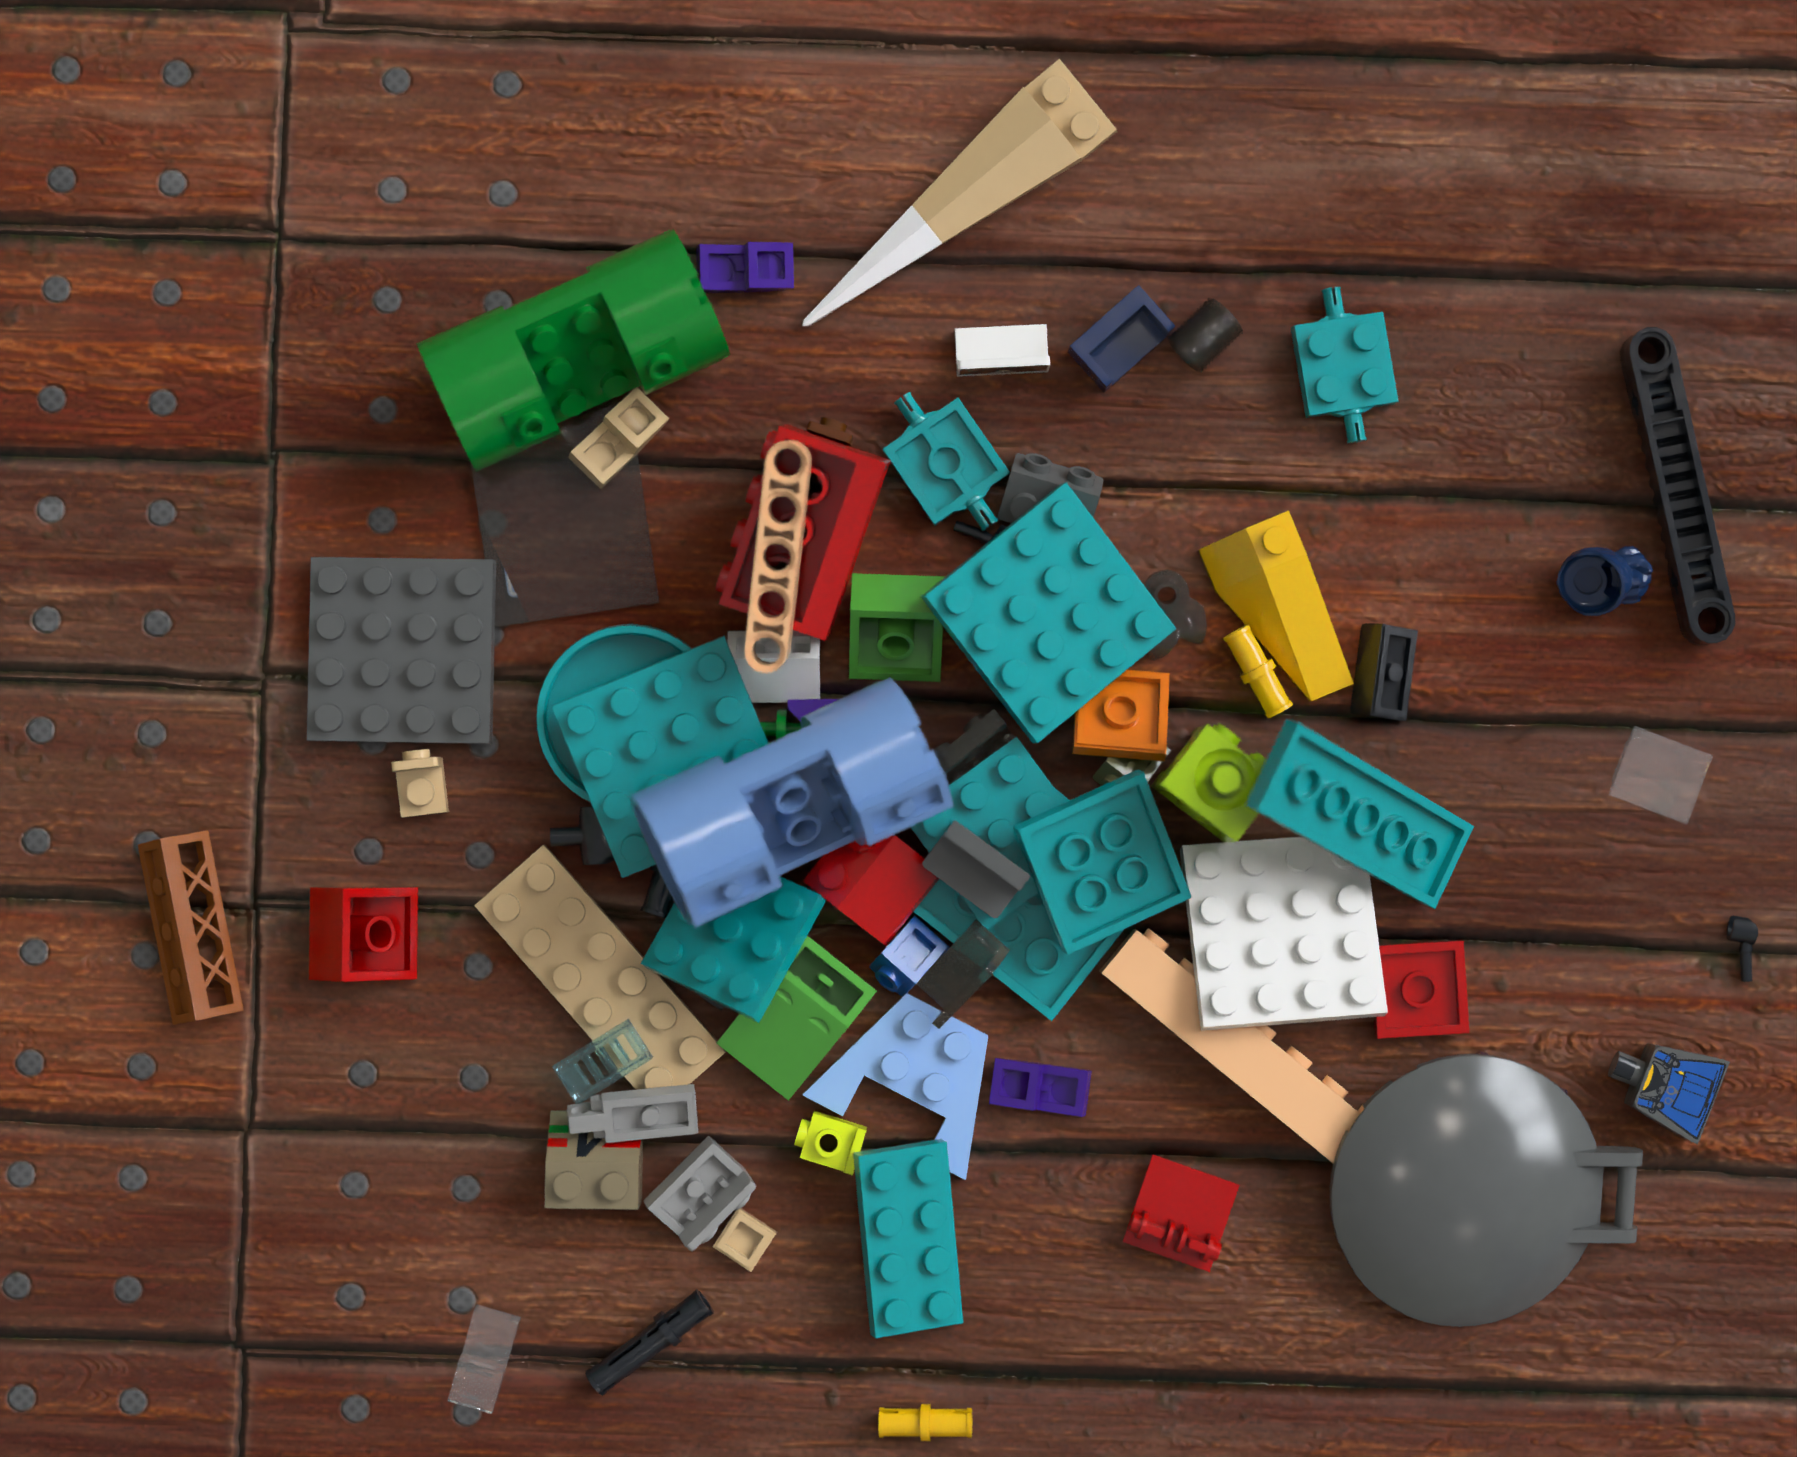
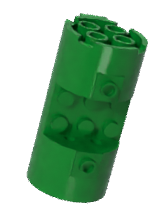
(574, 347)

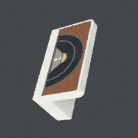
(1001, 350)

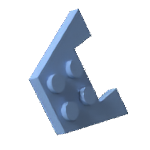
(920, 1062)

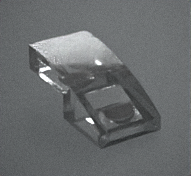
(484, 1359)

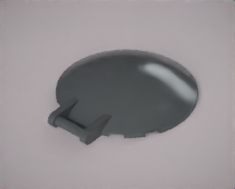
(1473, 1190)

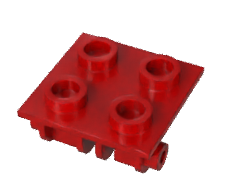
(1181, 1213)

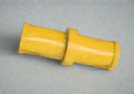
(1258, 671)
(925, 1422)

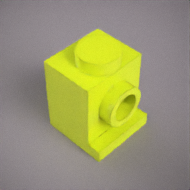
(849, 1138)

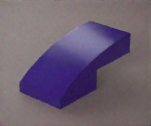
(745, 267)
(1040, 1087)

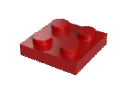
(1423, 990)

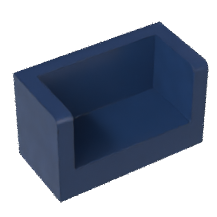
(1121, 338)

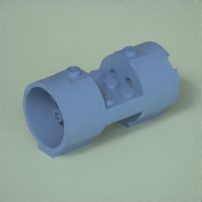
(842, 778)

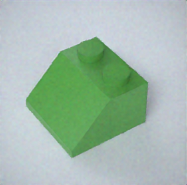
(893, 629)

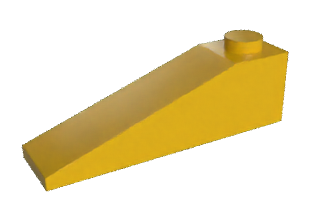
(1274, 590)

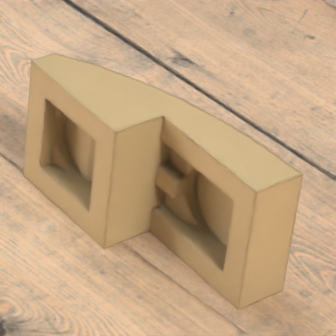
(618, 437)

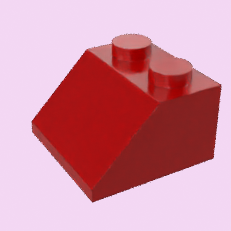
(873, 884)
(363, 933)

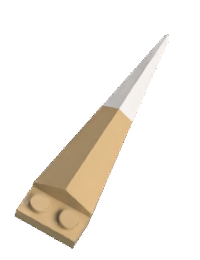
(1025, 145)

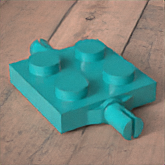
(1344, 364)
(946, 461)

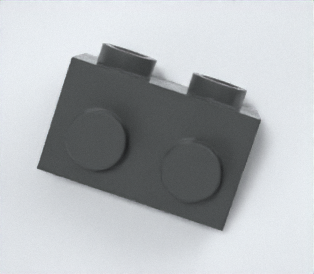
(1036, 476)

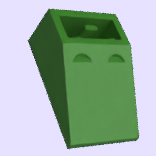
(801, 1022)

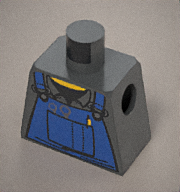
(1671, 1086)

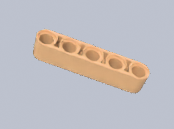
(764, 575)

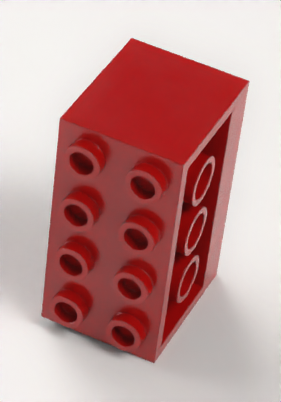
(834, 526)

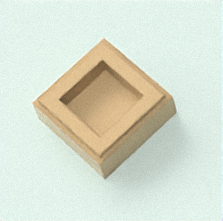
(744, 1239)

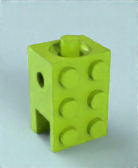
(1213, 781)

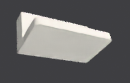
(792, 681)

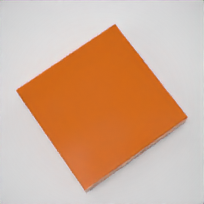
(1126, 718)

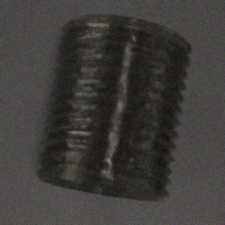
(1205, 334)

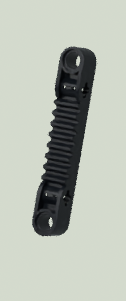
(1678, 486)

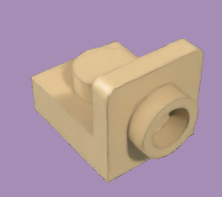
(420, 784)

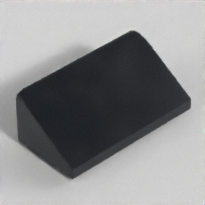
(1383, 671)

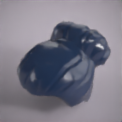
(1600, 580)

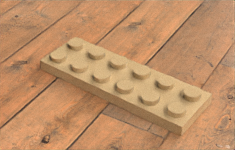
(597, 970)

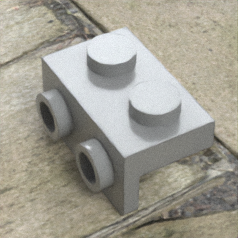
(701, 1193)

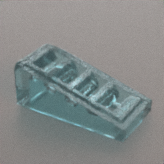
(573, 1076)

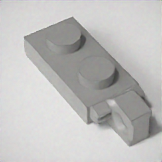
(637, 1114)

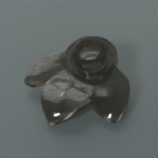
(1182, 610)

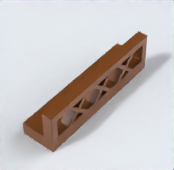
(175, 927)

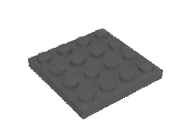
(401, 650)

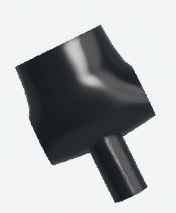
(587, 835)

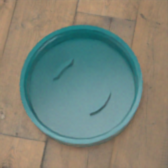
(586, 665)

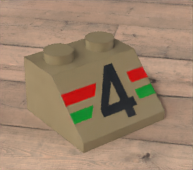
(589, 1171)

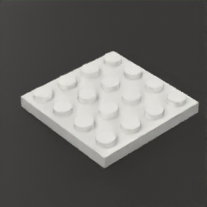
(1280, 934)

